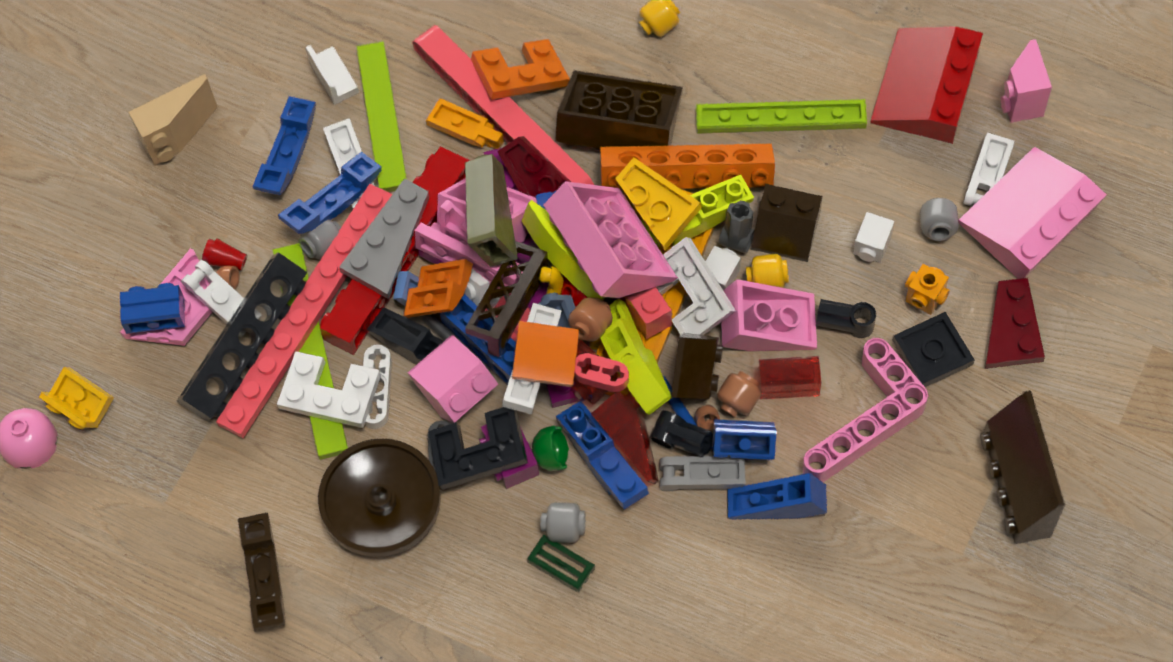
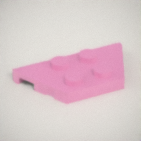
(195, 310)

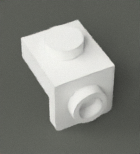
(477, 287)

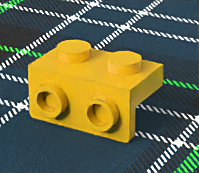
(77, 399)

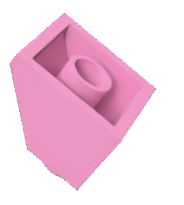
(1027, 86)
(452, 379)

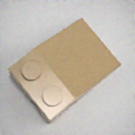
(173, 118)

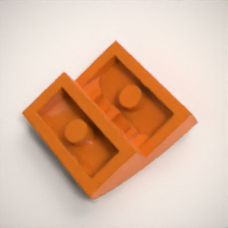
(438, 288)
(545, 354)

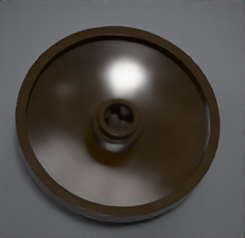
(379, 497)

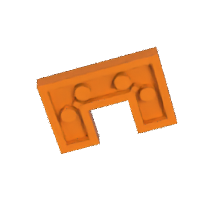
(540, 74)

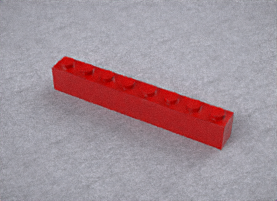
(358, 304)

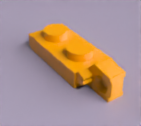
(464, 125)

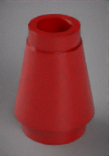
(222, 254)

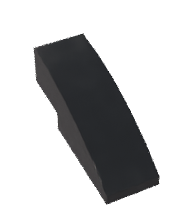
(403, 335)

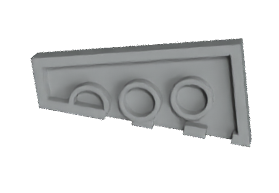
(382, 247)

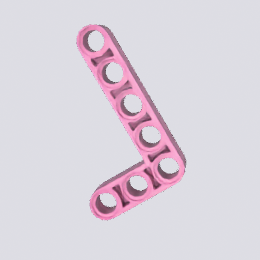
(872, 419)

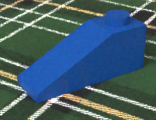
(779, 499)

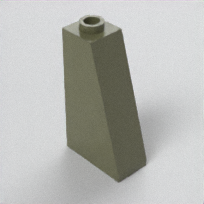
(488, 211)

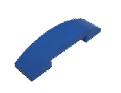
(287, 148)
(334, 197)

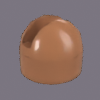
(230, 275)
(705, 410)

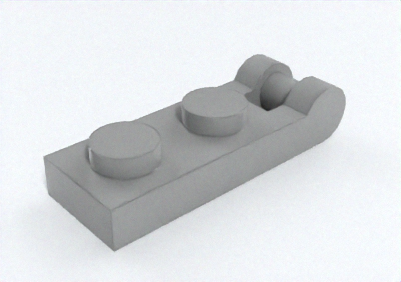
(702, 472)

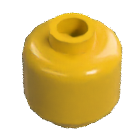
(659, 17)
(768, 270)

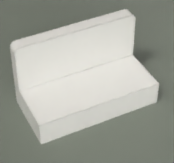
(332, 74)

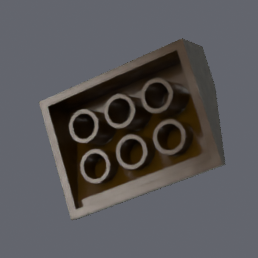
(616, 112)
(1023, 471)

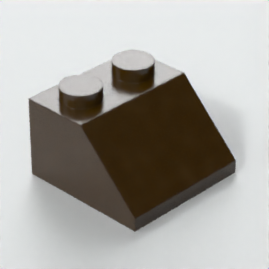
(786, 222)
(696, 366)

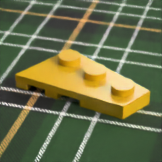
(657, 201)

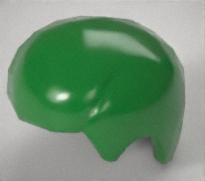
(550, 448)

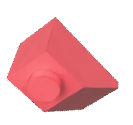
(649, 311)

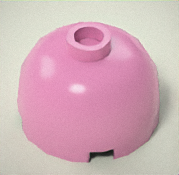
(27, 438)

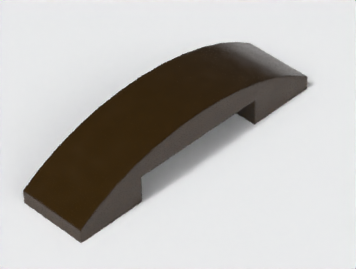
(262, 571)

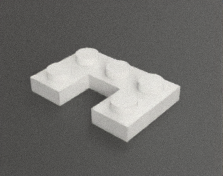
(708, 298)
(346, 406)

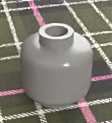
(939, 219)
(318, 240)
(563, 522)

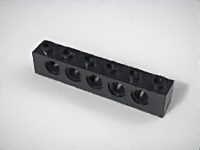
(195, 395)

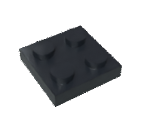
(933, 349)

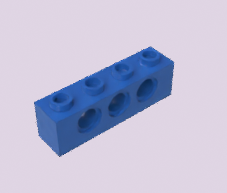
(456, 323)

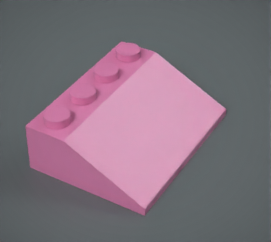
(1031, 211)
(608, 239)

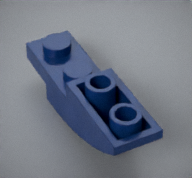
(601, 455)

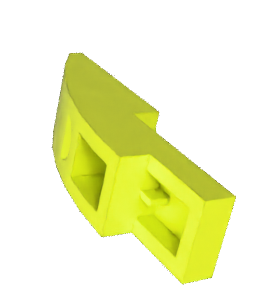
(714, 208)
(625, 345)

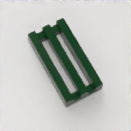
(556, 574)

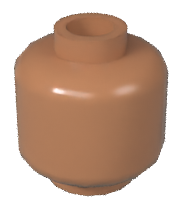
(591, 317)
(739, 394)

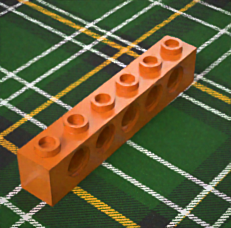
(694, 164)

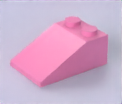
(769, 318)

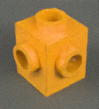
(927, 288)

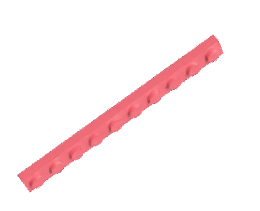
(300, 318)

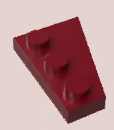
(530, 168)
(1014, 327)

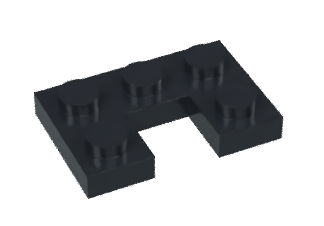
(461, 465)

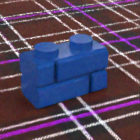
(152, 308)
(744, 439)

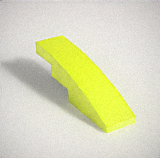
(550, 239)

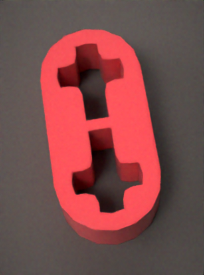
(600, 373)

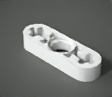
(382, 397)

